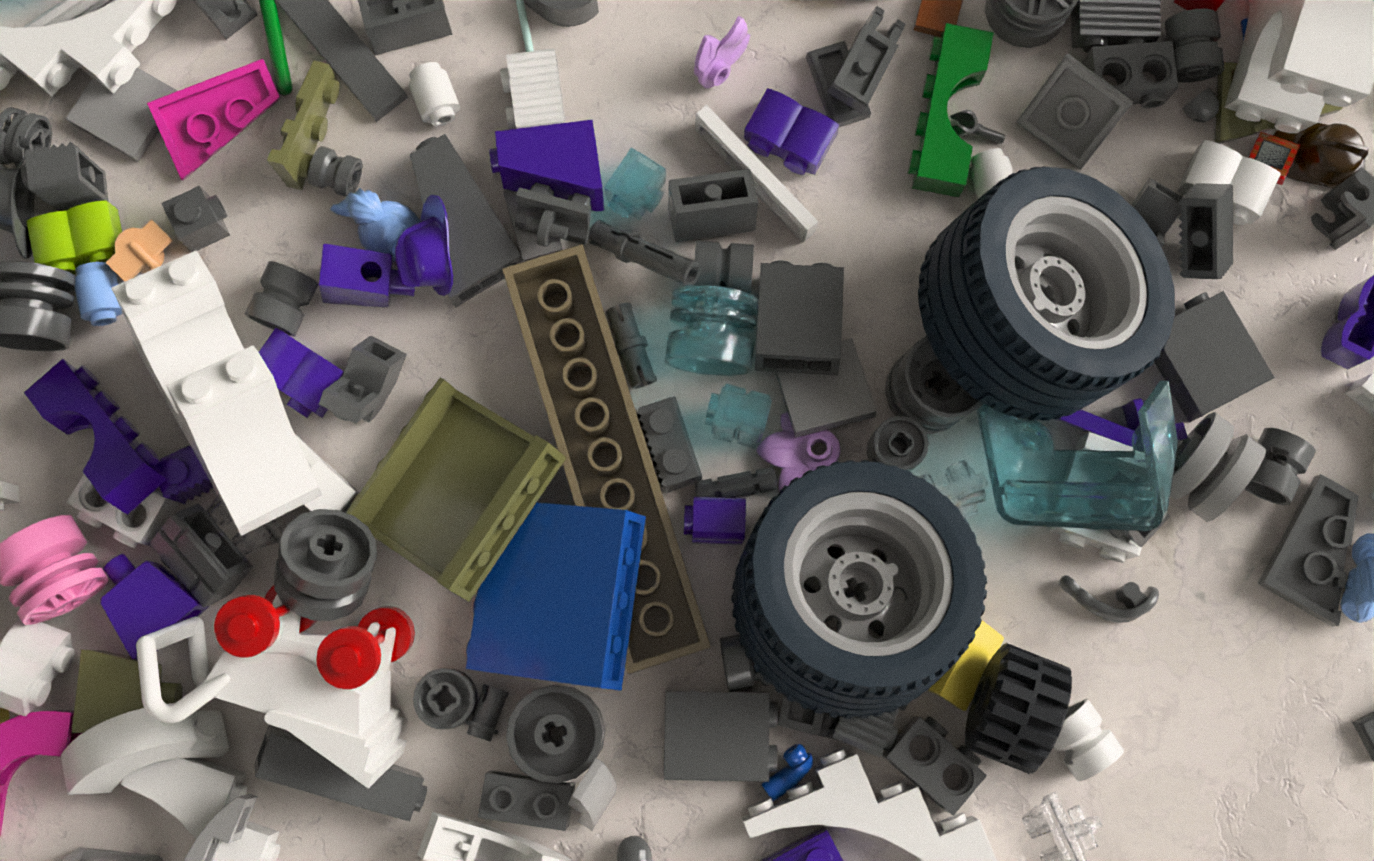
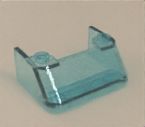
(1082, 487)

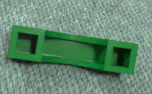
(942, 156)

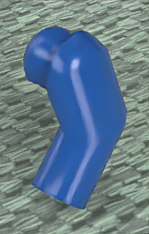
(788, 777)

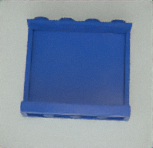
(561, 598)

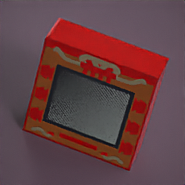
(1275, 153)

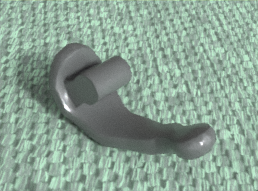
(1130, 594)

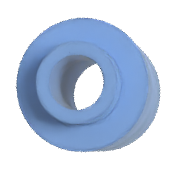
(95, 294)

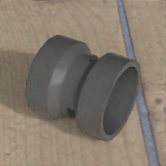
(335, 171)

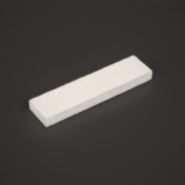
(766, 185)

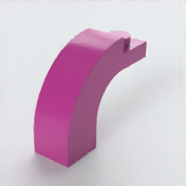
(31, 736)

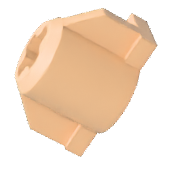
(139, 250)

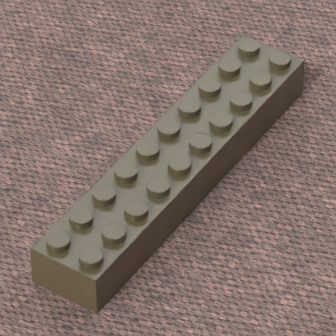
(604, 442)

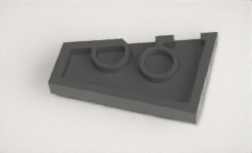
(1313, 551)

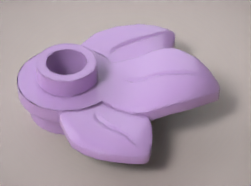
(717, 56)
(796, 454)

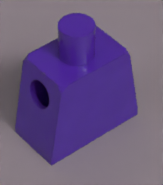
(345, 276)
(145, 600)

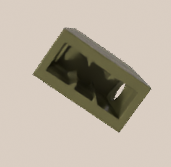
(110, 687)

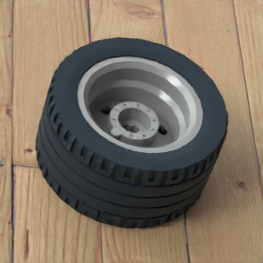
(1046, 294)
(926, 555)

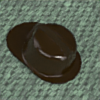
(1326, 153)

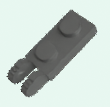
(865, 62)

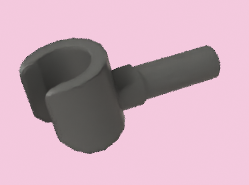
(969, 124)

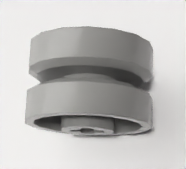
(1214, 466)

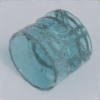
(712, 323)

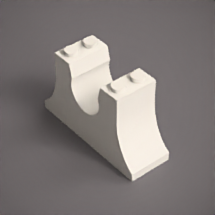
(1301, 58)
(217, 391)

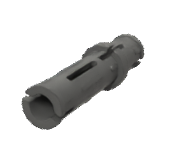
(630, 247)

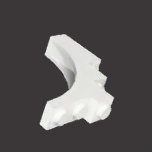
(94, 42)
(195, 793)
(849, 802)

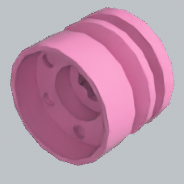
(49, 569)

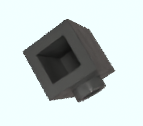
(197, 218)

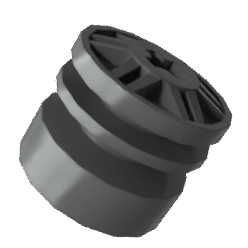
(1027, 21)
(27, 305)
(911, 398)

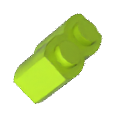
(75, 235)

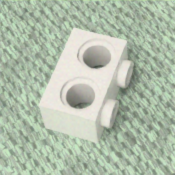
(157, 509)

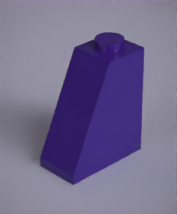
(550, 155)

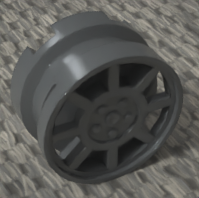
(23, 133)
(445, 698)

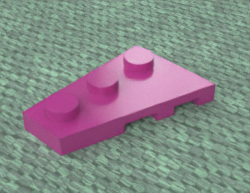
(212, 113)

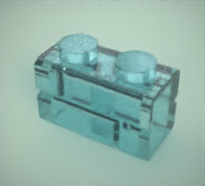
(738, 415)

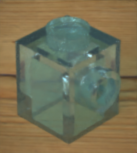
(635, 185)

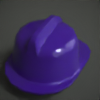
(424, 250)

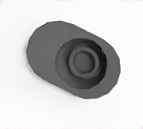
(16, 208)

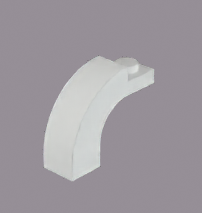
(134, 739)
(472, 841)

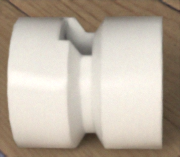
(1085, 744)

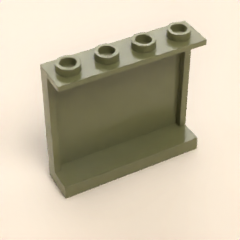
(455, 488)

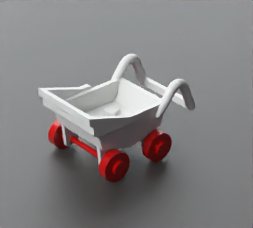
(316, 686)

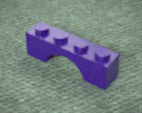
(118, 465)

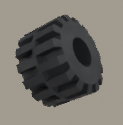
(1018, 708)

